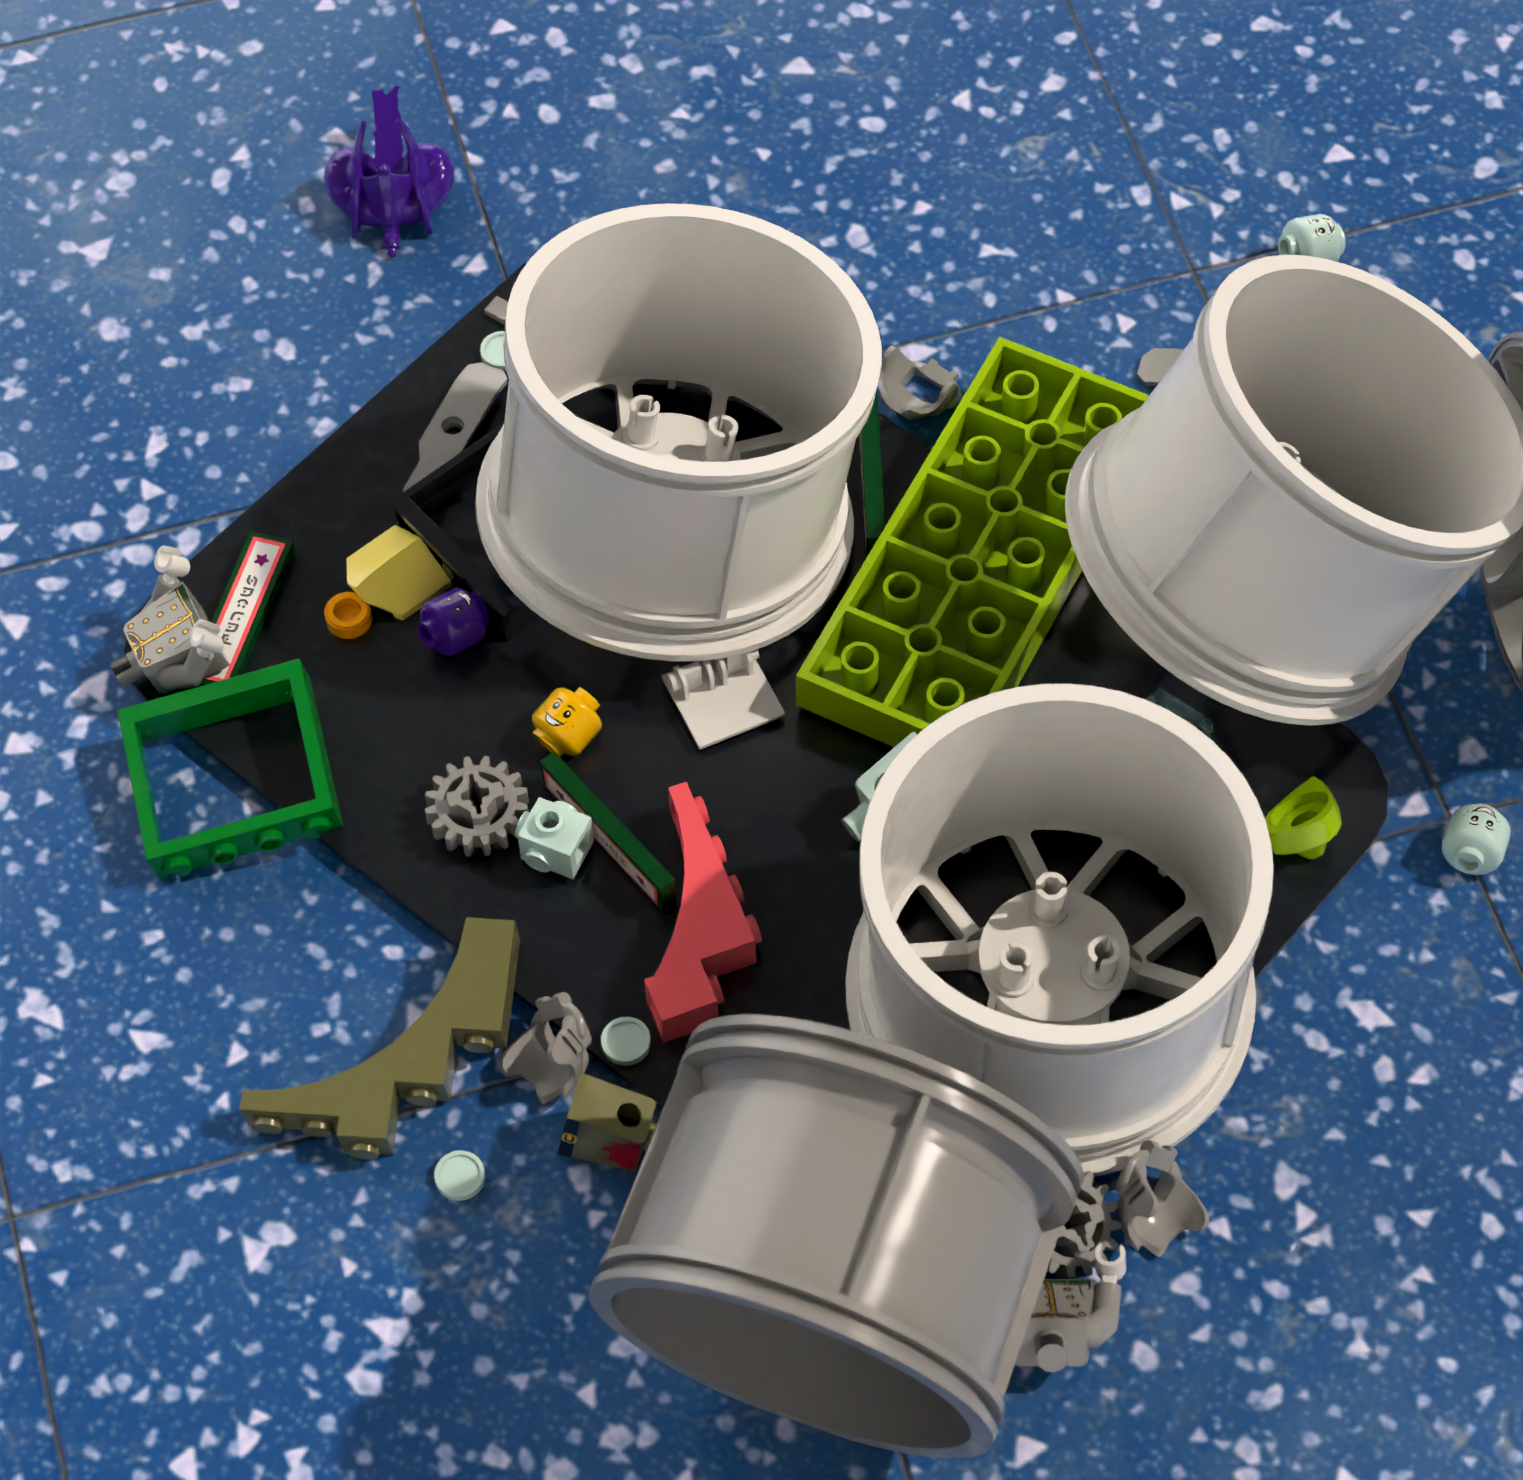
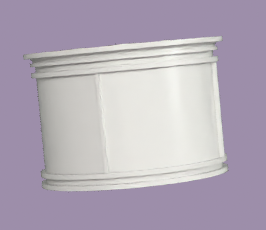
(1300, 491)
(670, 527)
(1054, 954)

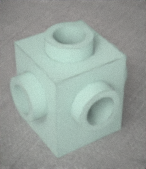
(554, 837)

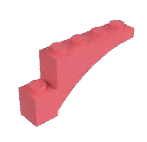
(710, 929)

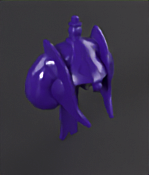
(389, 188)

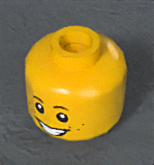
(567, 721)

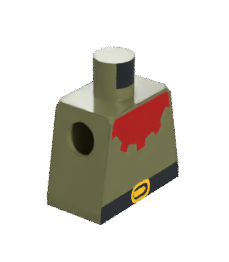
(607, 1124)

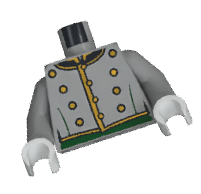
(171, 634)
(1073, 1317)

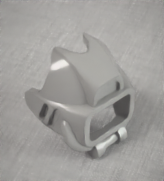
(899, 370)
(549, 1061)
(1160, 1214)

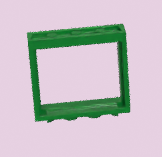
(211, 705)

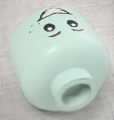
(1313, 237)
(1476, 839)

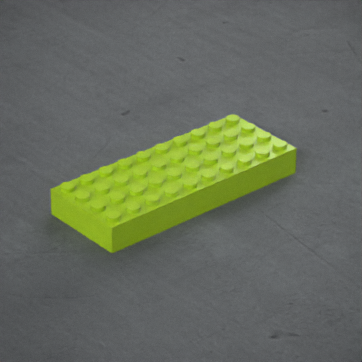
(969, 556)

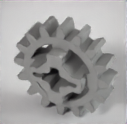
(453, 811)
(1087, 1228)

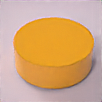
(347, 615)

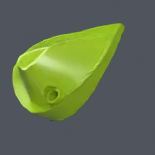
(1304, 820)

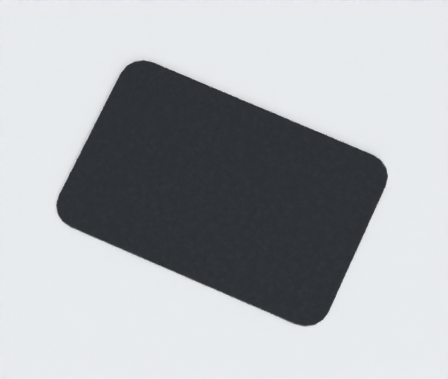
(771, 793)

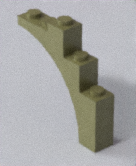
(418, 1066)

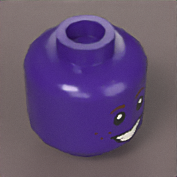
(453, 621)

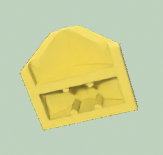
(396, 573)

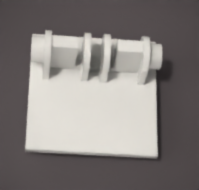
(722, 697)

